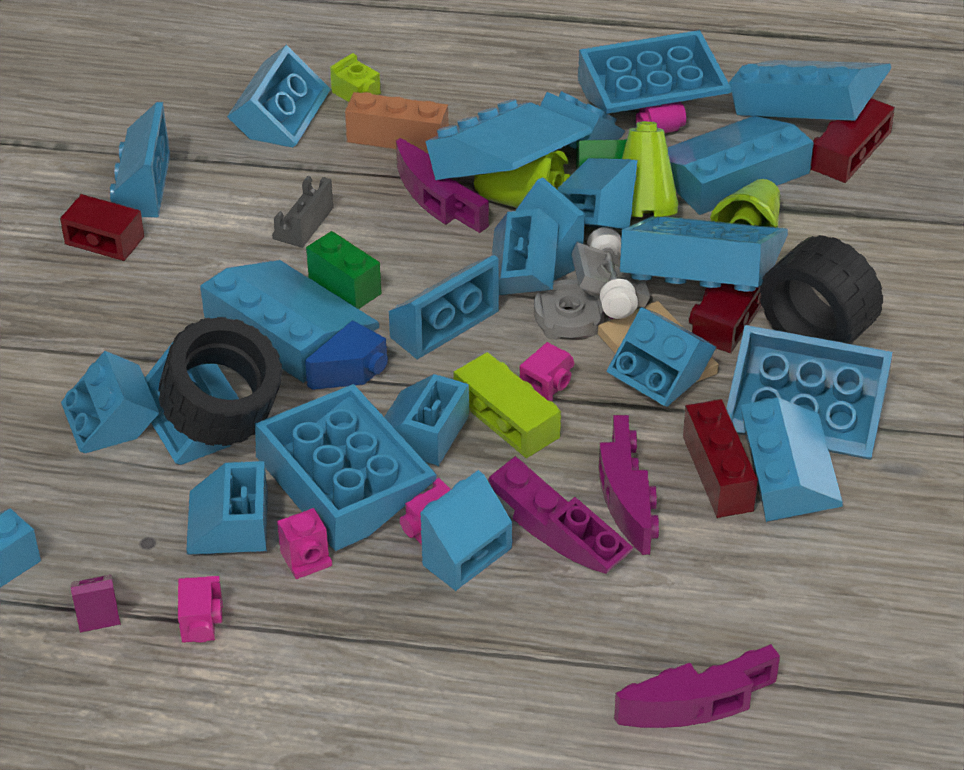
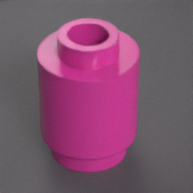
(667, 116)

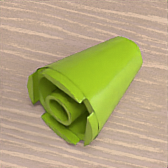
(654, 178)
(513, 185)
(751, 205)

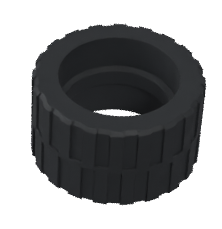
(838, 276)
(226, 344)

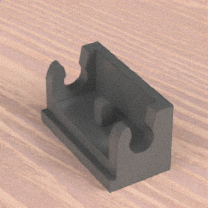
(305, 215)

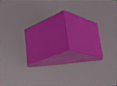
(95, 603)

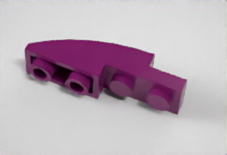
(443, 197)
(627, 487)
(560, 524)
(687, 698)

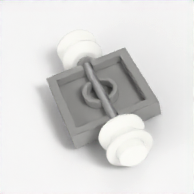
(599, 274)

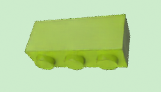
(509, 405)

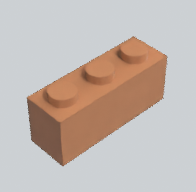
(384, 119)

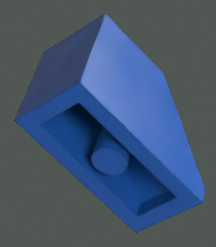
(347, 358)

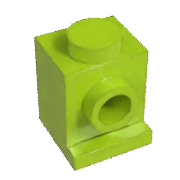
(353, 76)

